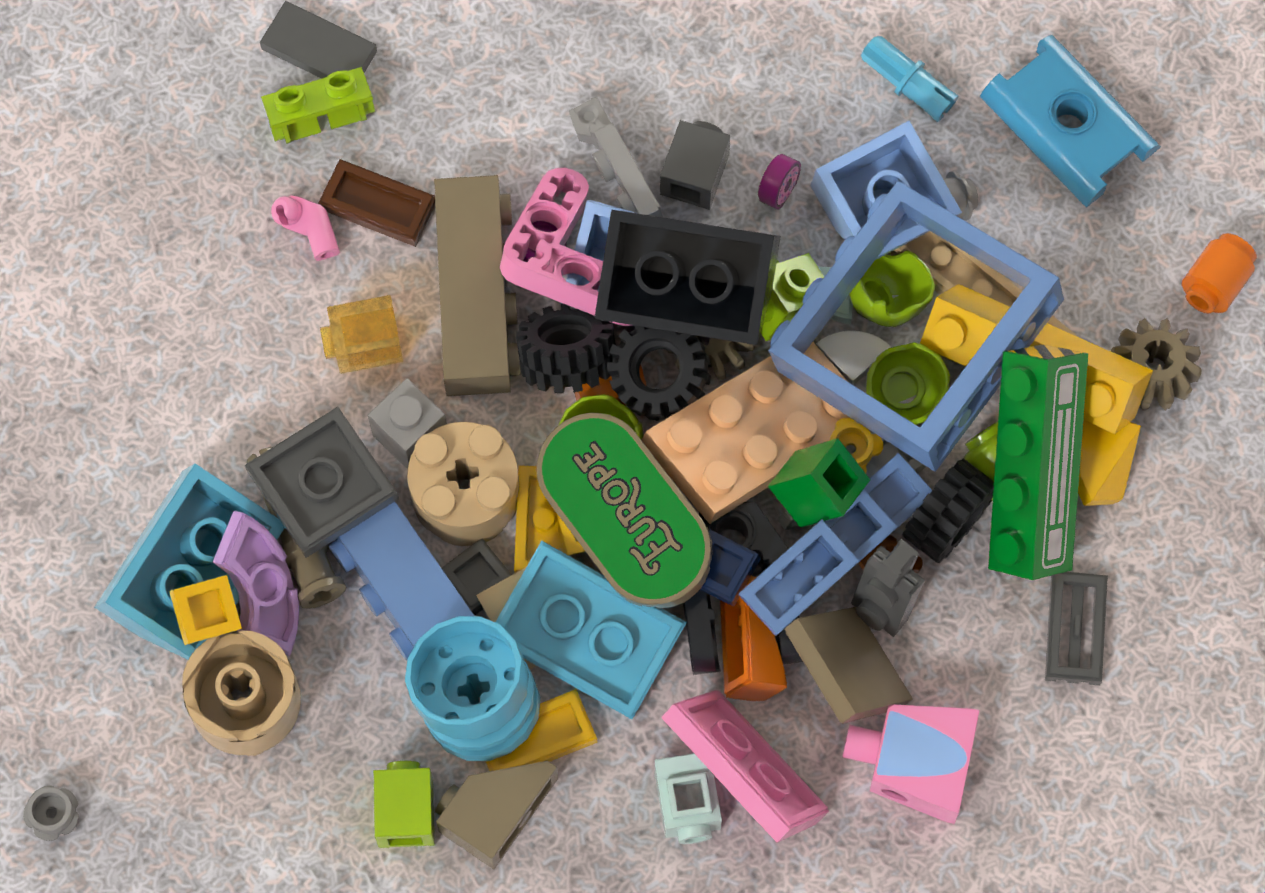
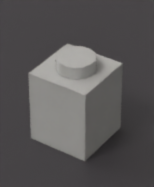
(404, 419)

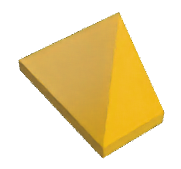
(1105, 463)

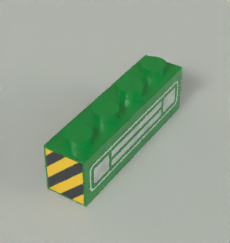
(1037, 461)

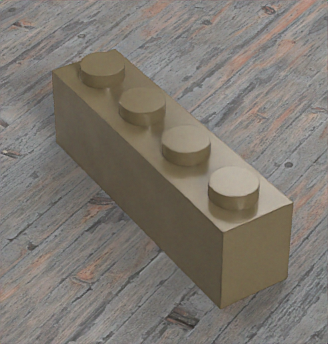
(472, 286)

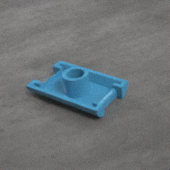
(1061, 86)

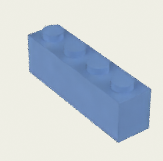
(399, 576)

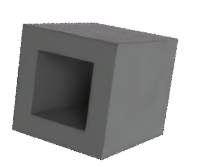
(695, 163)

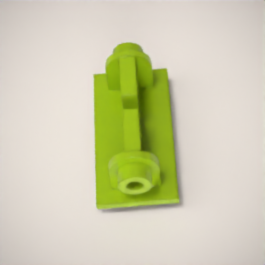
(340, 95)

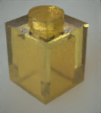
(362, 334)

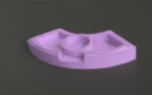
(262, 580)

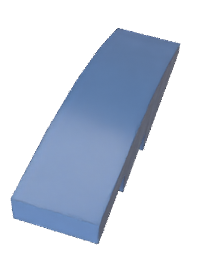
(835, 546)

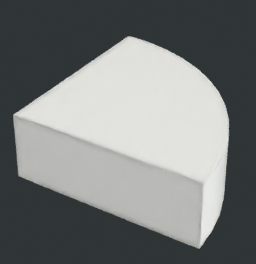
(852, 352)

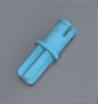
(909, 77)

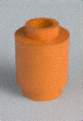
(1219, 274)

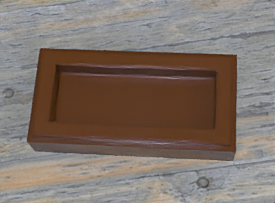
(377, 202)

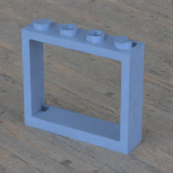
(980, 377)

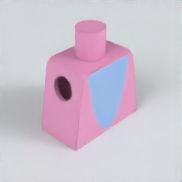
(918, 756)

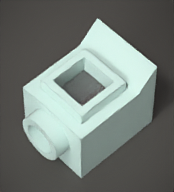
(687, 798)

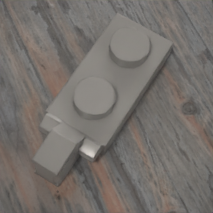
(614, 158)

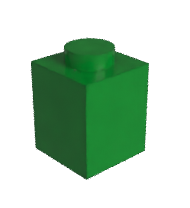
(819, 483)

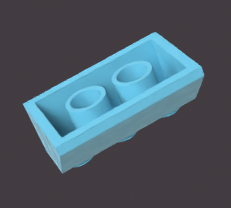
(176, 553)

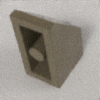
(494, 808)

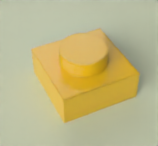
(205, 609)

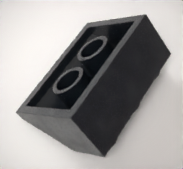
(686, 277)

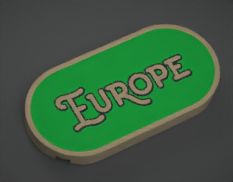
(624, 510)

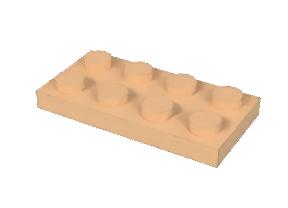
(741, 435)

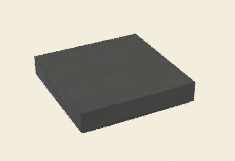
(321, 482)

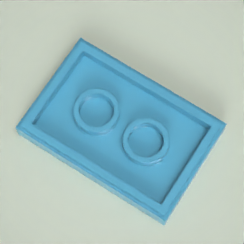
(586, 632)

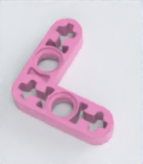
(552, 258)

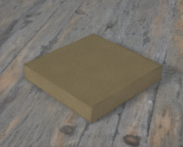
(847, 664)

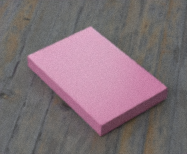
(746, 764)

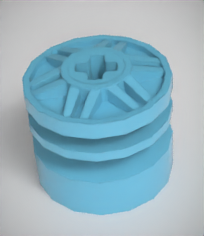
(457, 666)

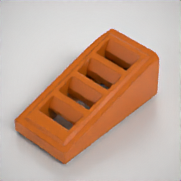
(750, 655)

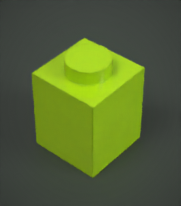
(404, 805)

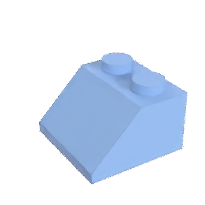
(860, 176)

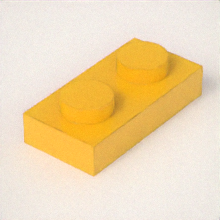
(534, 519)

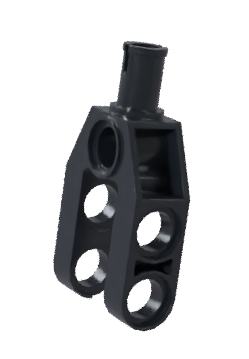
(700, 616)

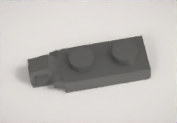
(888, 588)

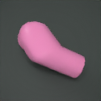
(309, 220)

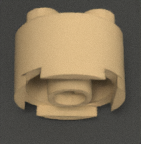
(460, 453)
(237, 663)

